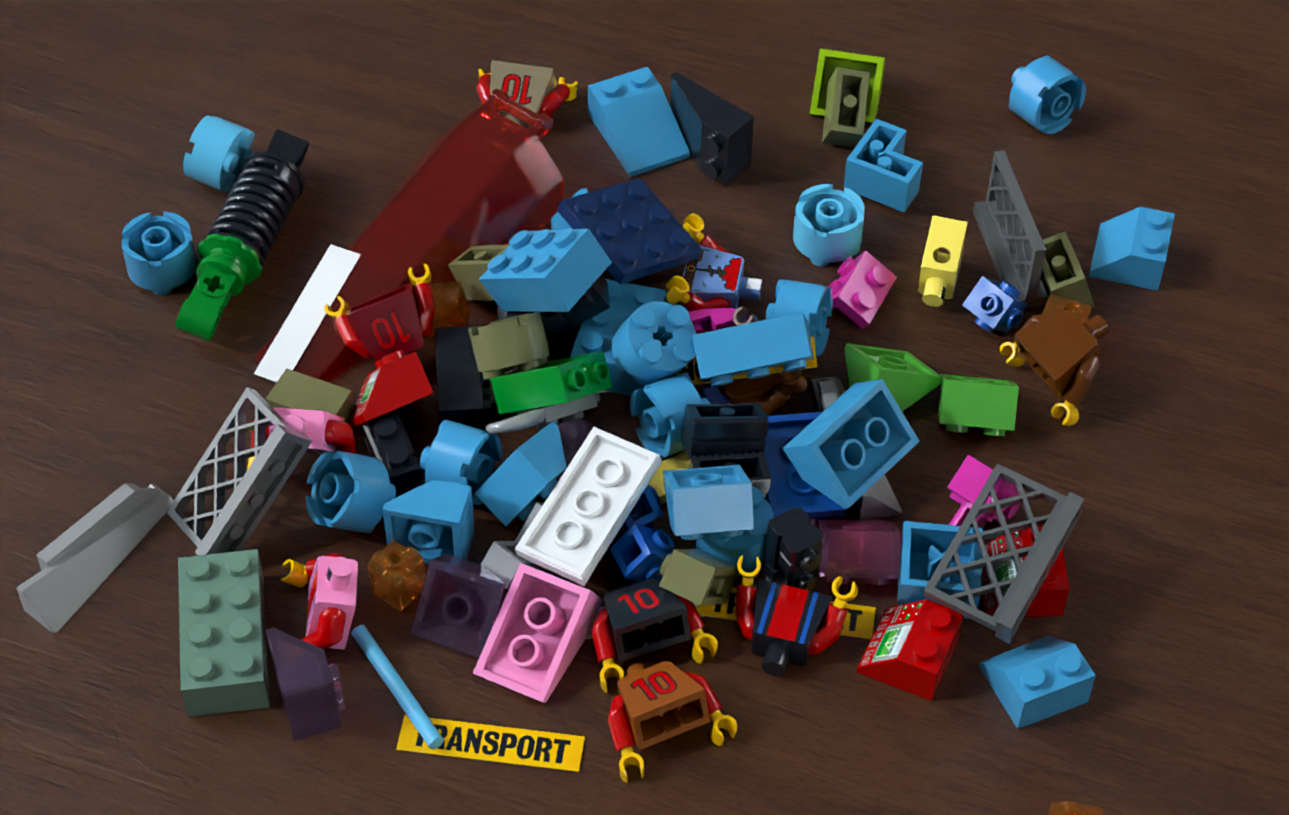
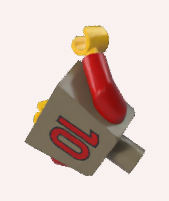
(527, 85)

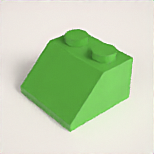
(977, 403)

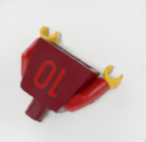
(388, 321)

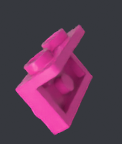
(861, 288)

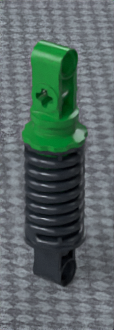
(244, 231)

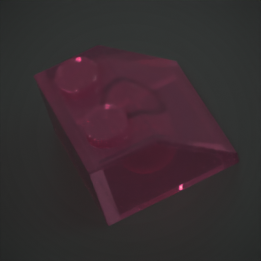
(860, 550)

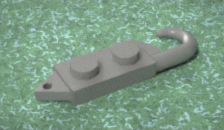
(545, 415)

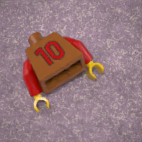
(660, 705)

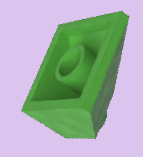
(900, 370)

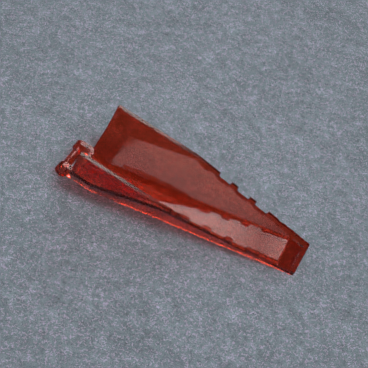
(466, 191)

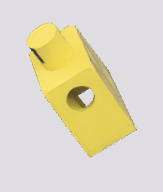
(938, 269)

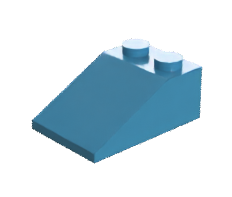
(636, 121)

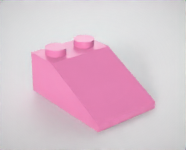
(537, 633)

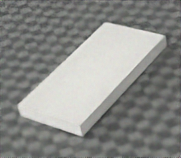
(588, 506)

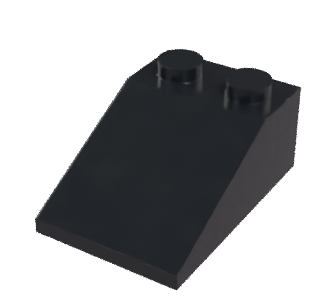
(713, 129)

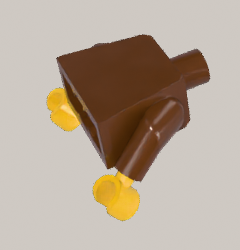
(1061, 354)

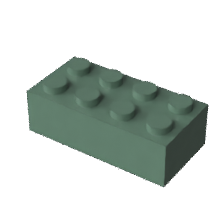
(222, 633)

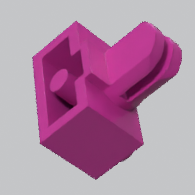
(967, 486)

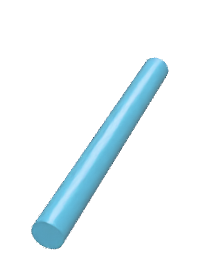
(397, 687)

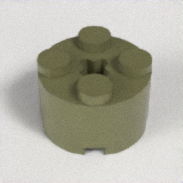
(509, 343)

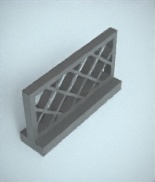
(1012, 233)
(252, 490)
(1038, 558)

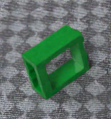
(552, 383)

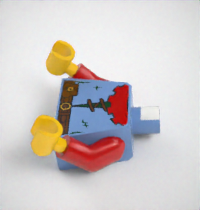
(713, 278)

